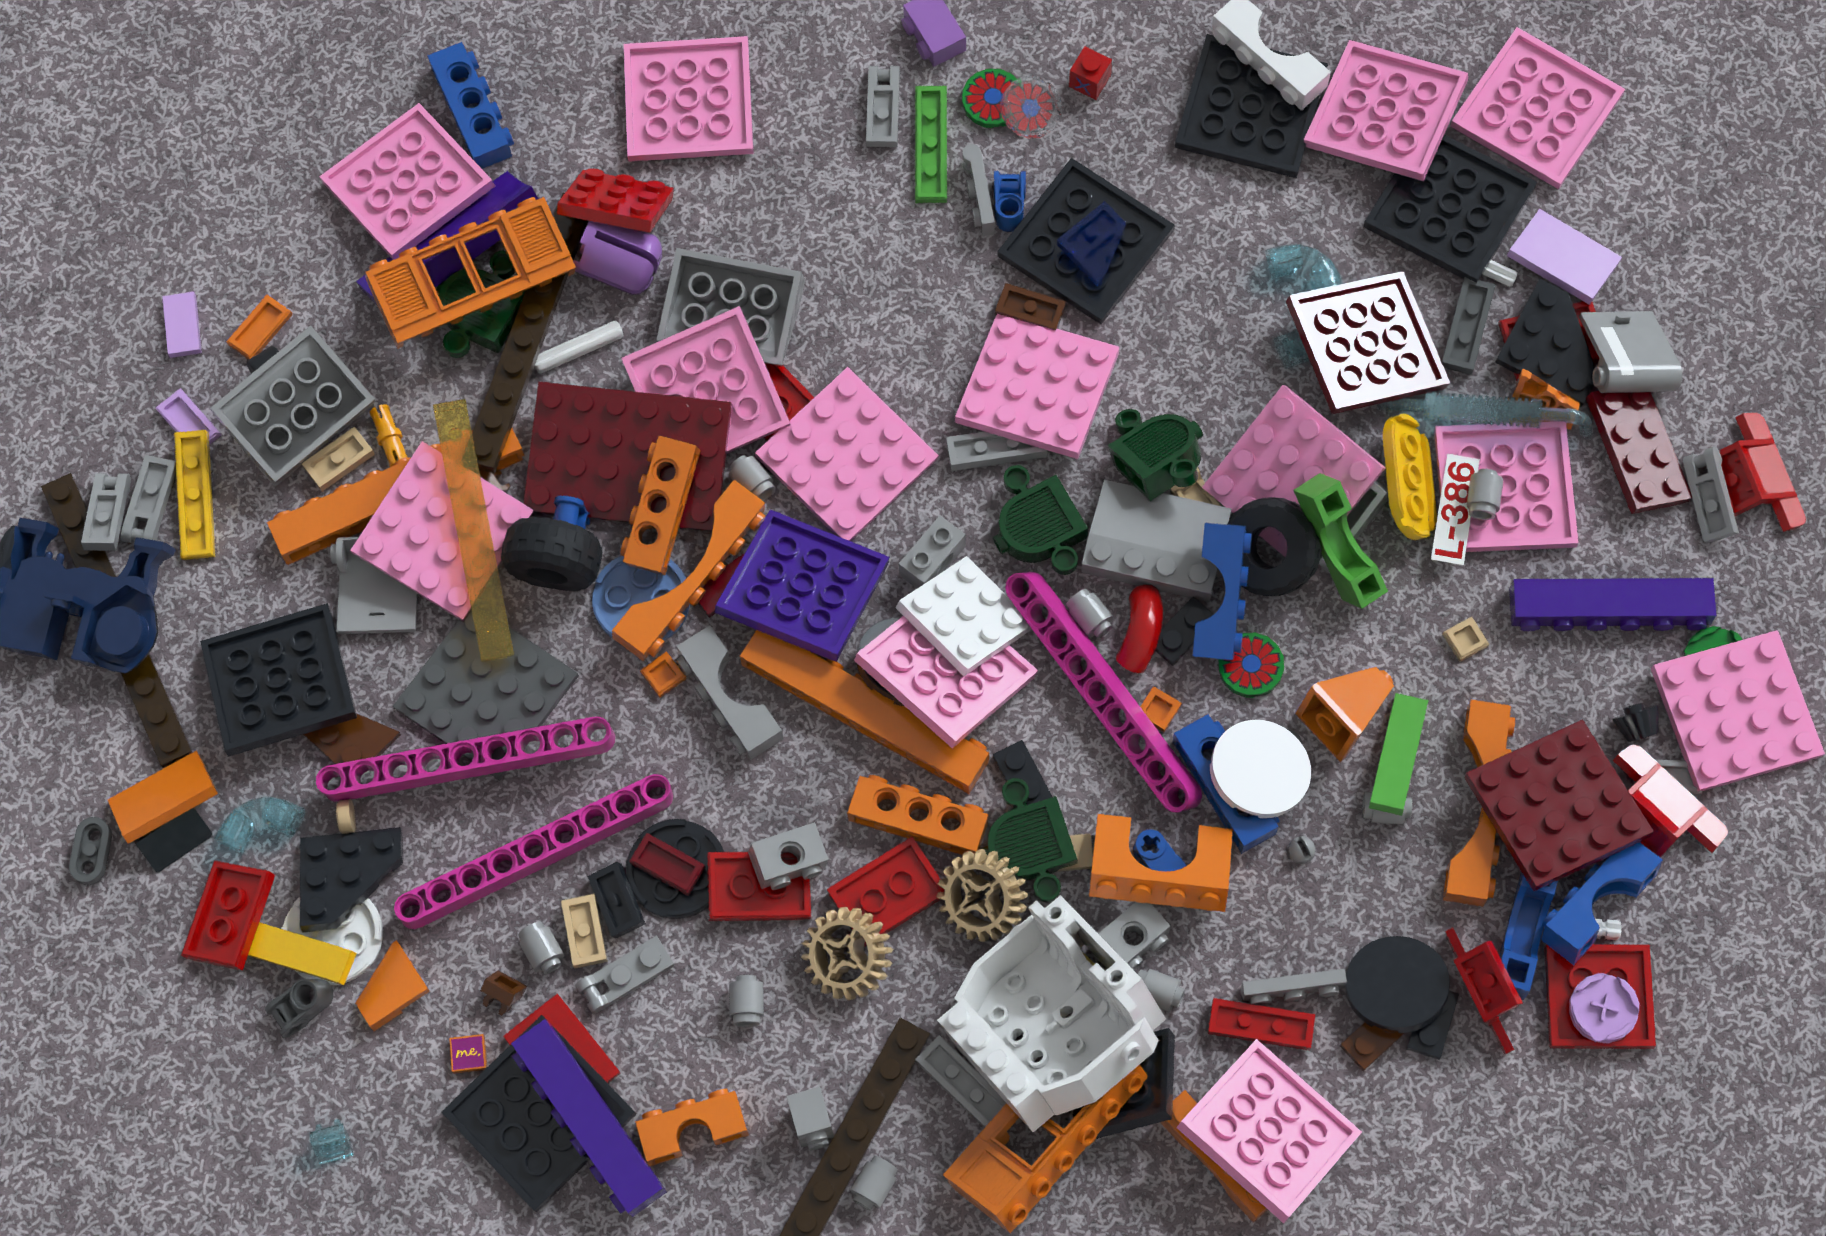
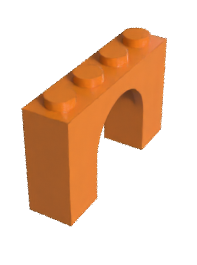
(1196, 886)

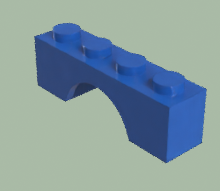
(1225, 548)
(1573, 927)
(1524, 933)

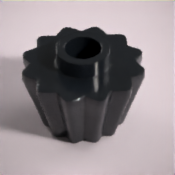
(1638, 722)

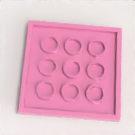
(688, 99)
(1537, 108)
(1386, 110)
(407, 181)
(718, 364)
(1037, 385)
(1284, 451)
(846, 455)
(1536, 489)
(417, 536)
(934, 688)
(1737, 711)
(1269, 1130)

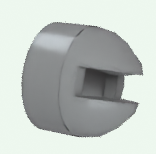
(1296, 852)

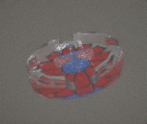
(1031, 107)

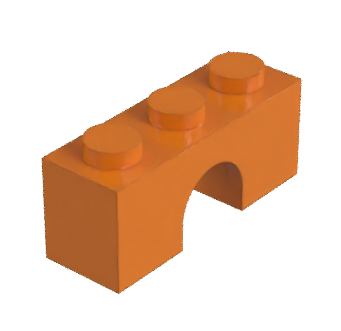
(661, 1131)

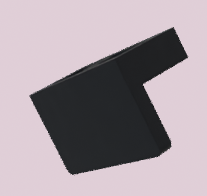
(173, 839)

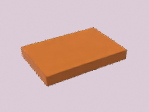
(162, 797)

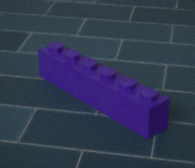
(1612, 603)
(588, 1118)

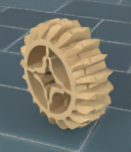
(990, 906)
(831, 973)

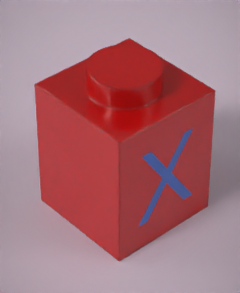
(1090, 73)

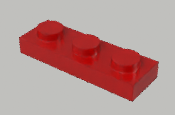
(1261, 1023)

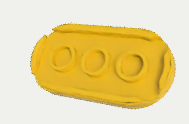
(1409, 477)

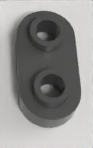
(89, 851)

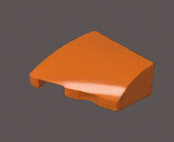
(1531, 387)
(390, 988)

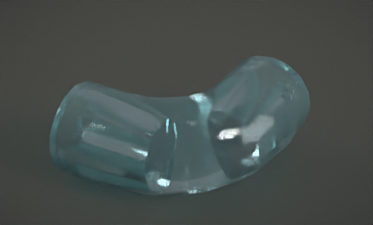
(1302, 262)
(256, 816)

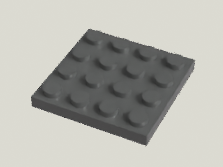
(472, 699)

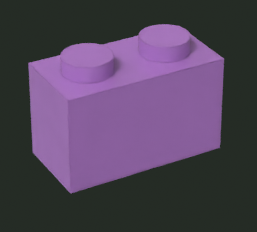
(935, 30)

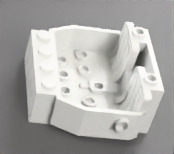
(1028, 990)

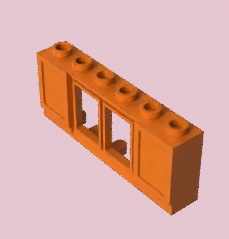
(410, 299)
(1005, 1183)

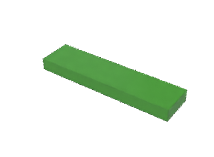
(930, 144)
(1398, 754)

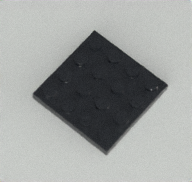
(1240, 116)
(1064, 203)
(1456, 212)
(278, 680)
(516, 1129)

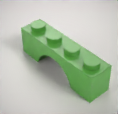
(1350, 568)

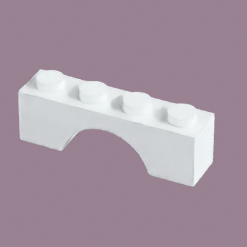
(1296, 77)

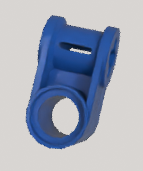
(1009, 196)
(571, 510)
(1163, 857)

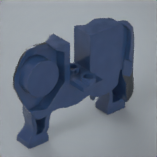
(40, 594)

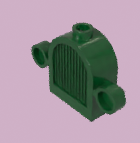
(483, 328)
(1156, 452)
(1039, 522)
(1033, 839)

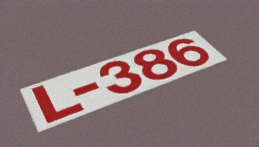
(1453, 514)

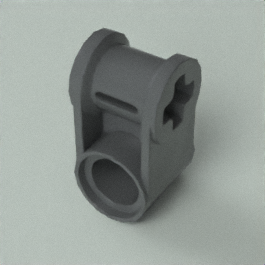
(295, 1009)

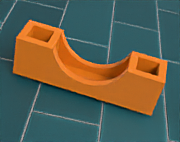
(1242, 1198)

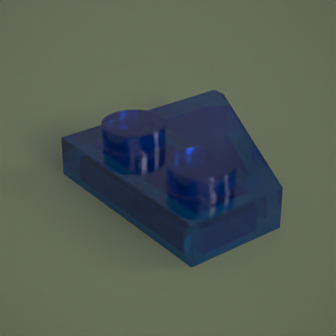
(1094, 241)

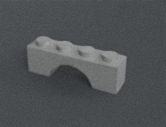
(751, 726)

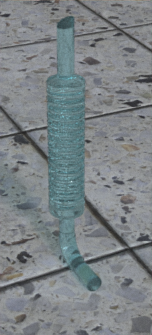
(1489, 410)

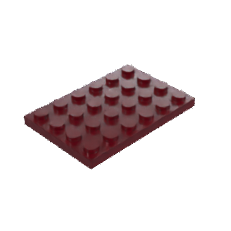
(598, 444)

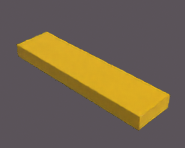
(194, 494)
(302, 953)

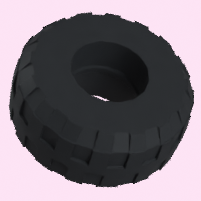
(1302, 546)
(551, 554)

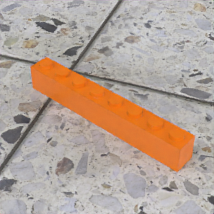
(348, 508)
(867, 711)

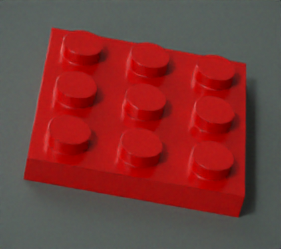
(616, 200)
(1619, 960)

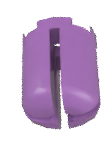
(619, 257)

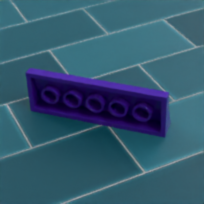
(504, 196)

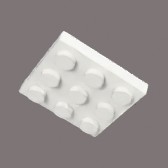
(964, 615)

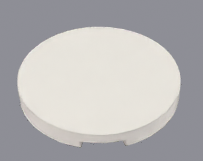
(1260, 768)
(359, 932)

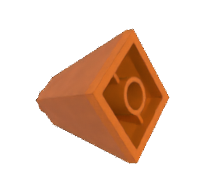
(1343, 707)

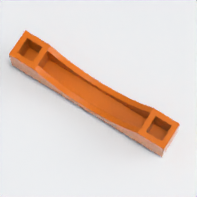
(649, 621)
(1470, 870)

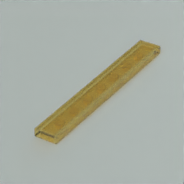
(473, 530)

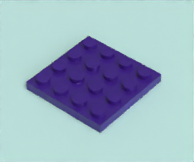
(802, 585)

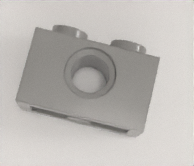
(932, 552)
(802, 842)
(1140, 919)
(811, 1118)

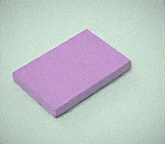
(1564, 256)

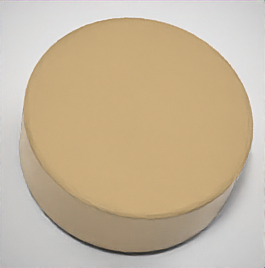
(345, 816)

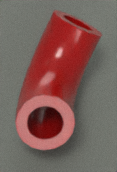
(1143, 629)

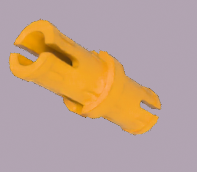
(388, 434)

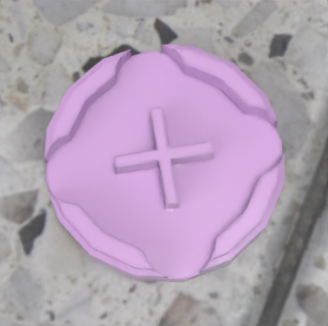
(1604, 1008)

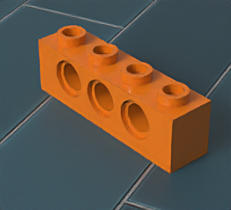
(657, 555)
(874, 789)

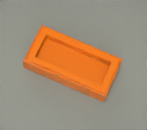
(259, 327)

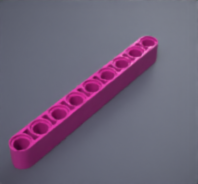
(1116, 697)
(451, 752)
(517, 851)

